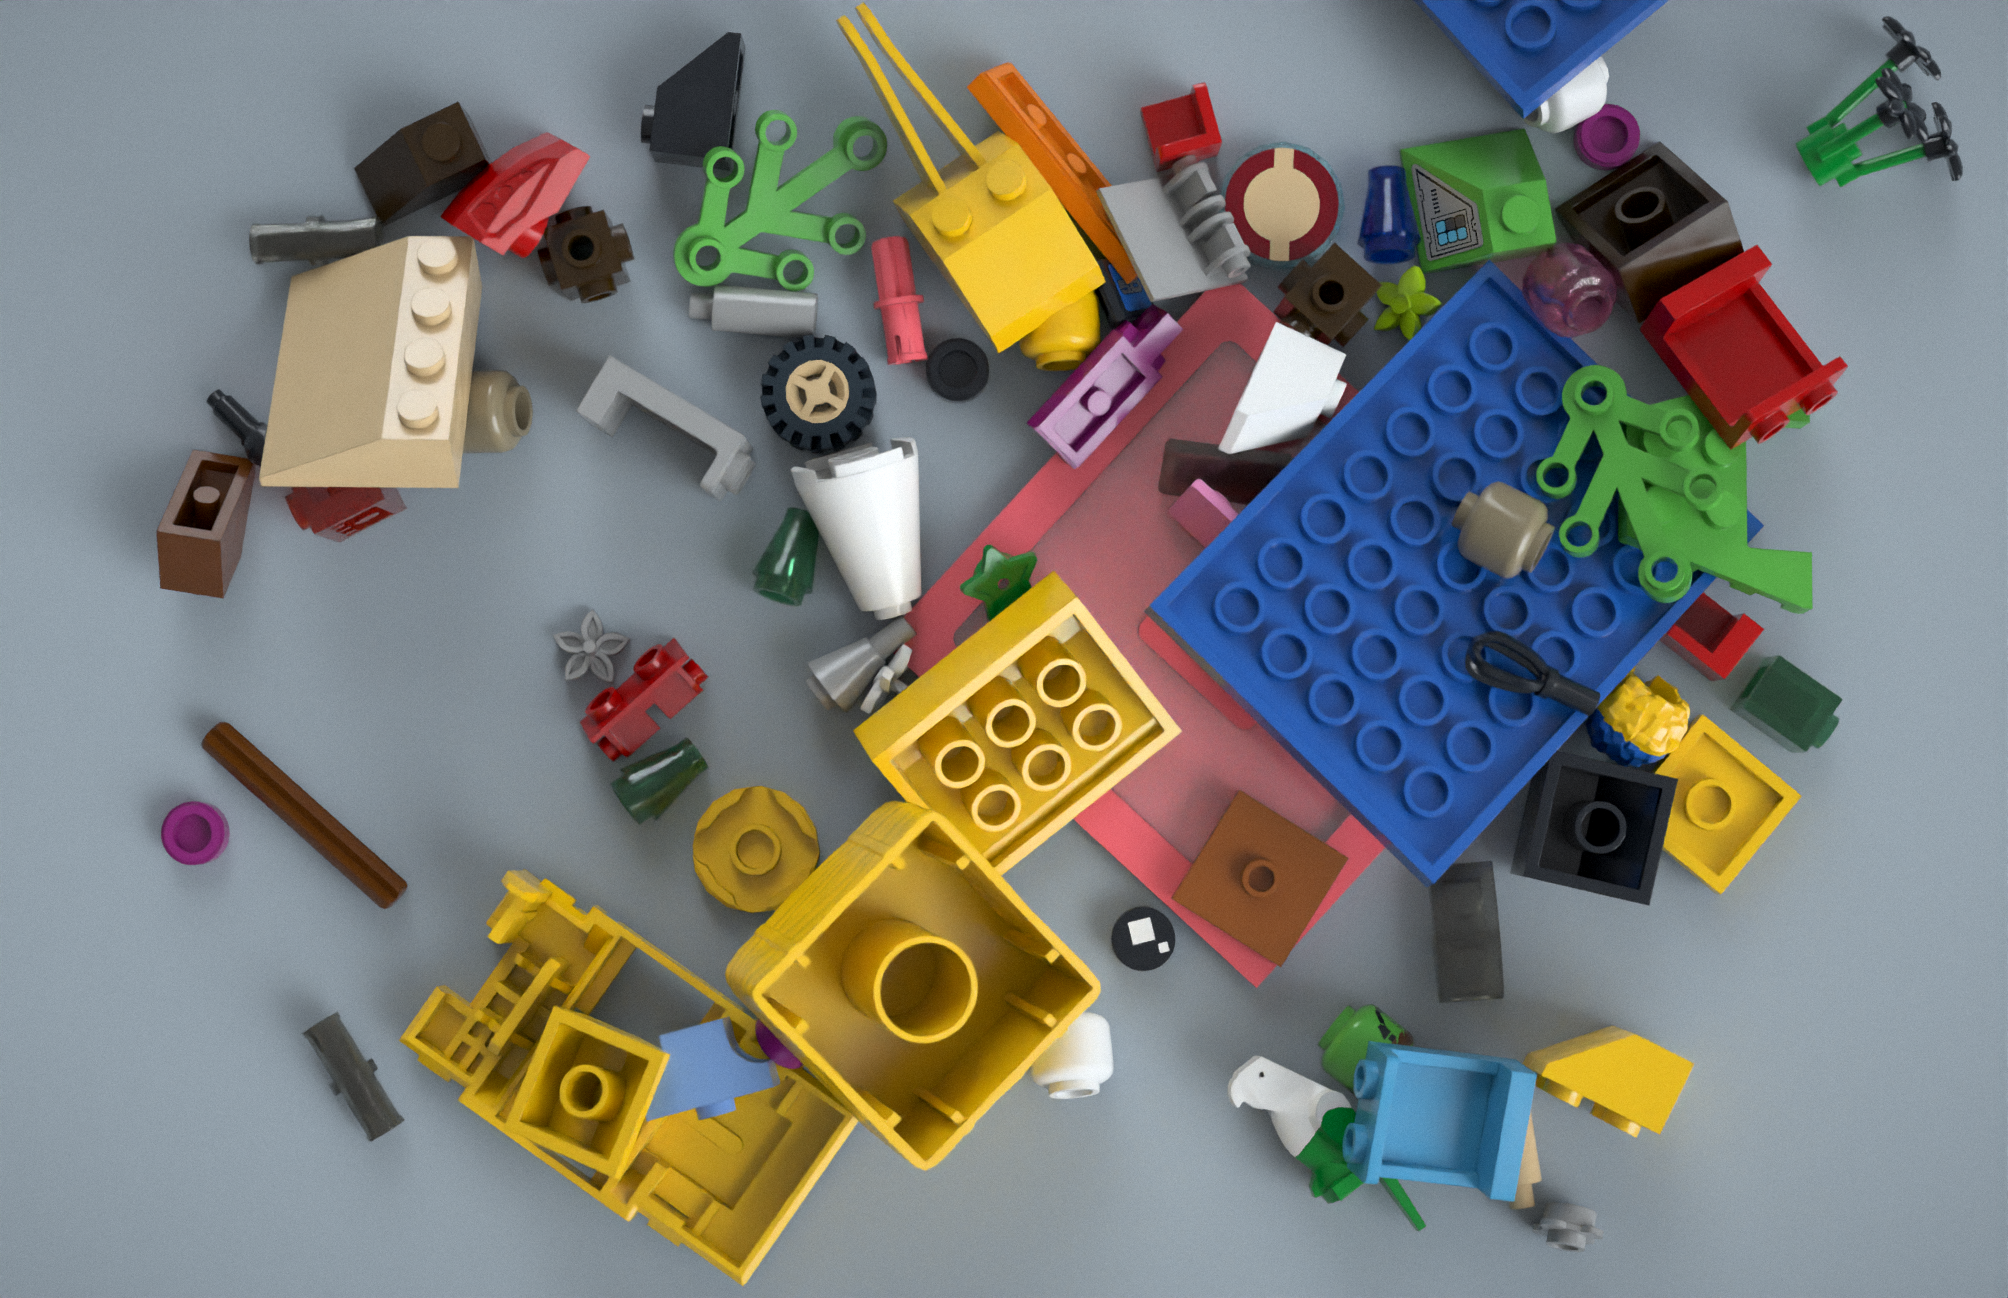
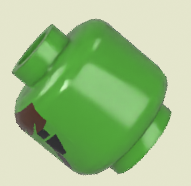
(1349, 1036)

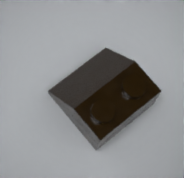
(1652, 227)

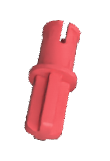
(898, 301)

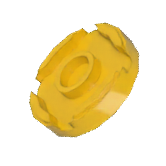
(754, 848)

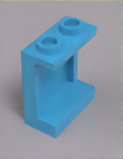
(1439, 1118)

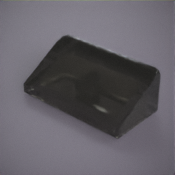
(1233, 475)

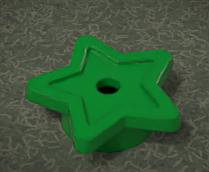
(990, 570)

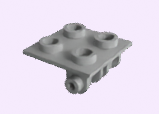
(1175, 232)

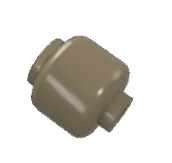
(496, 413)
(1502, 529)

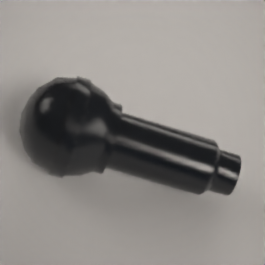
(241, 424)

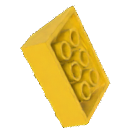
(1019, 726)

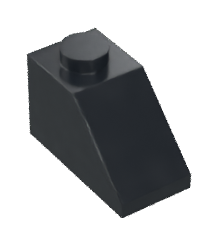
(697, 107)

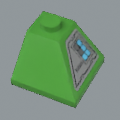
(1478, 201)

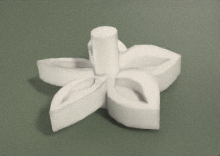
(887, 680)

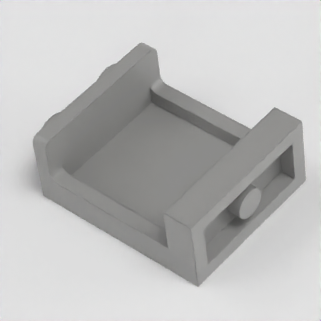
(620, 387)

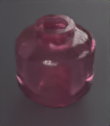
(1569, 290)

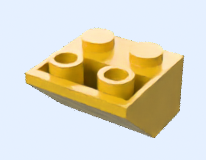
(1619, 1071)

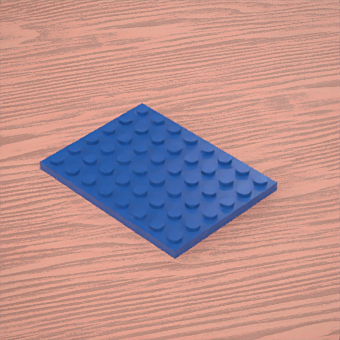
(1352, 612)

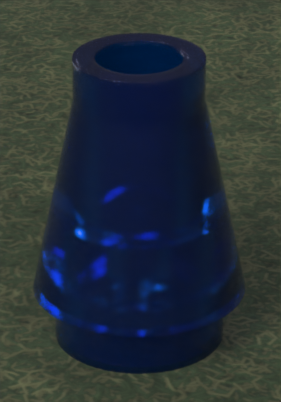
(1388, 219)

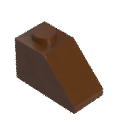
(205, 524)

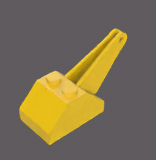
(984, 215)

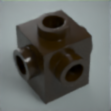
(602, 271)
(1327, 297)

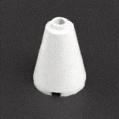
(869, 521)

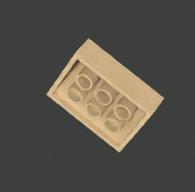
(376, 369)

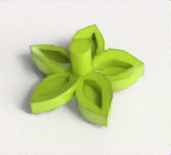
(1406, 303)

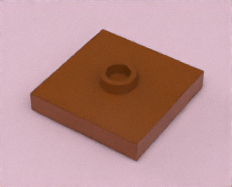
(1259, 878)

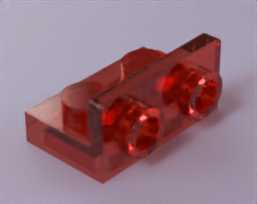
(343, 511)

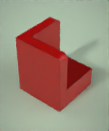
(1182, 128)
(1711, 637)

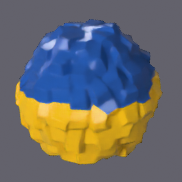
(1639, 721)

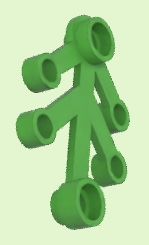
(771, 207)
(1623, 470)

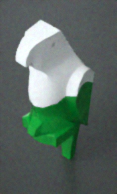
(1311, 1127)

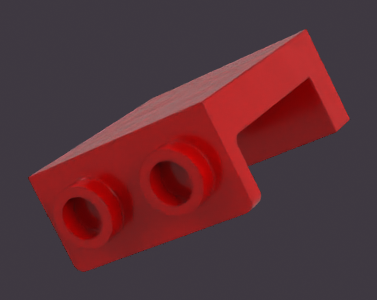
(1739, 352)

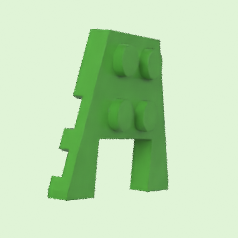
(1718, 537)

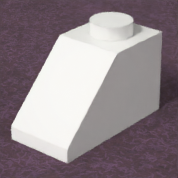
(1285, 392)

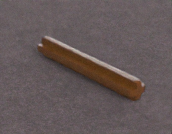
(304, 815)

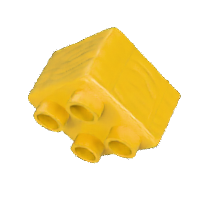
(911, 980)

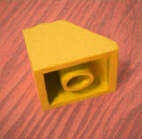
(587, 1090)

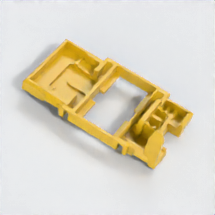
(728, 1173)

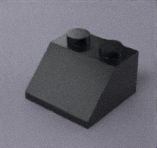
(1594, 827)

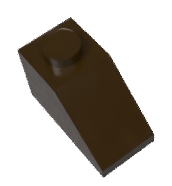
(423, 163)

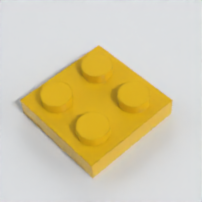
(1721, 804)

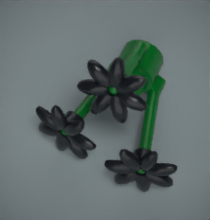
(1832, 150)

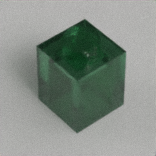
(1788, 705)

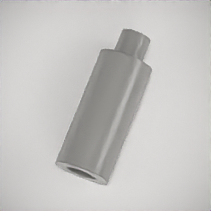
(757, 311)

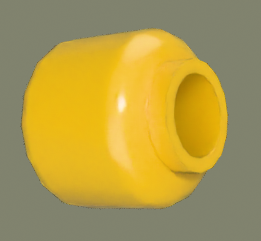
(1065, 336)

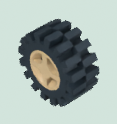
(810, 367)

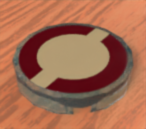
(1283, 204)

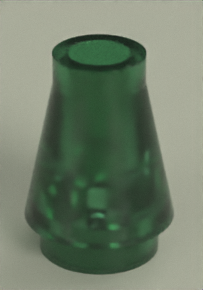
(789, 560)
(658, 780)

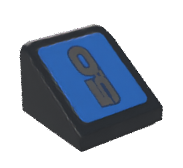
(1119, 299)

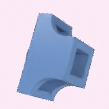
(707, 1072)

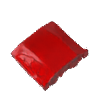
(516, 194)

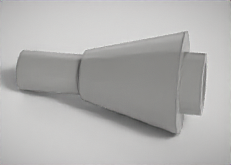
(849, 670)

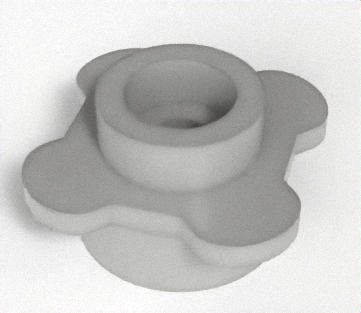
(1568, 1226)

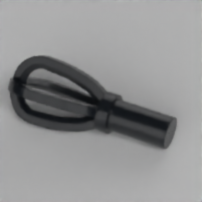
(1548, 682)

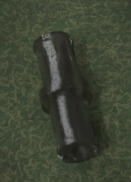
(314, 240)
(353, 1076)

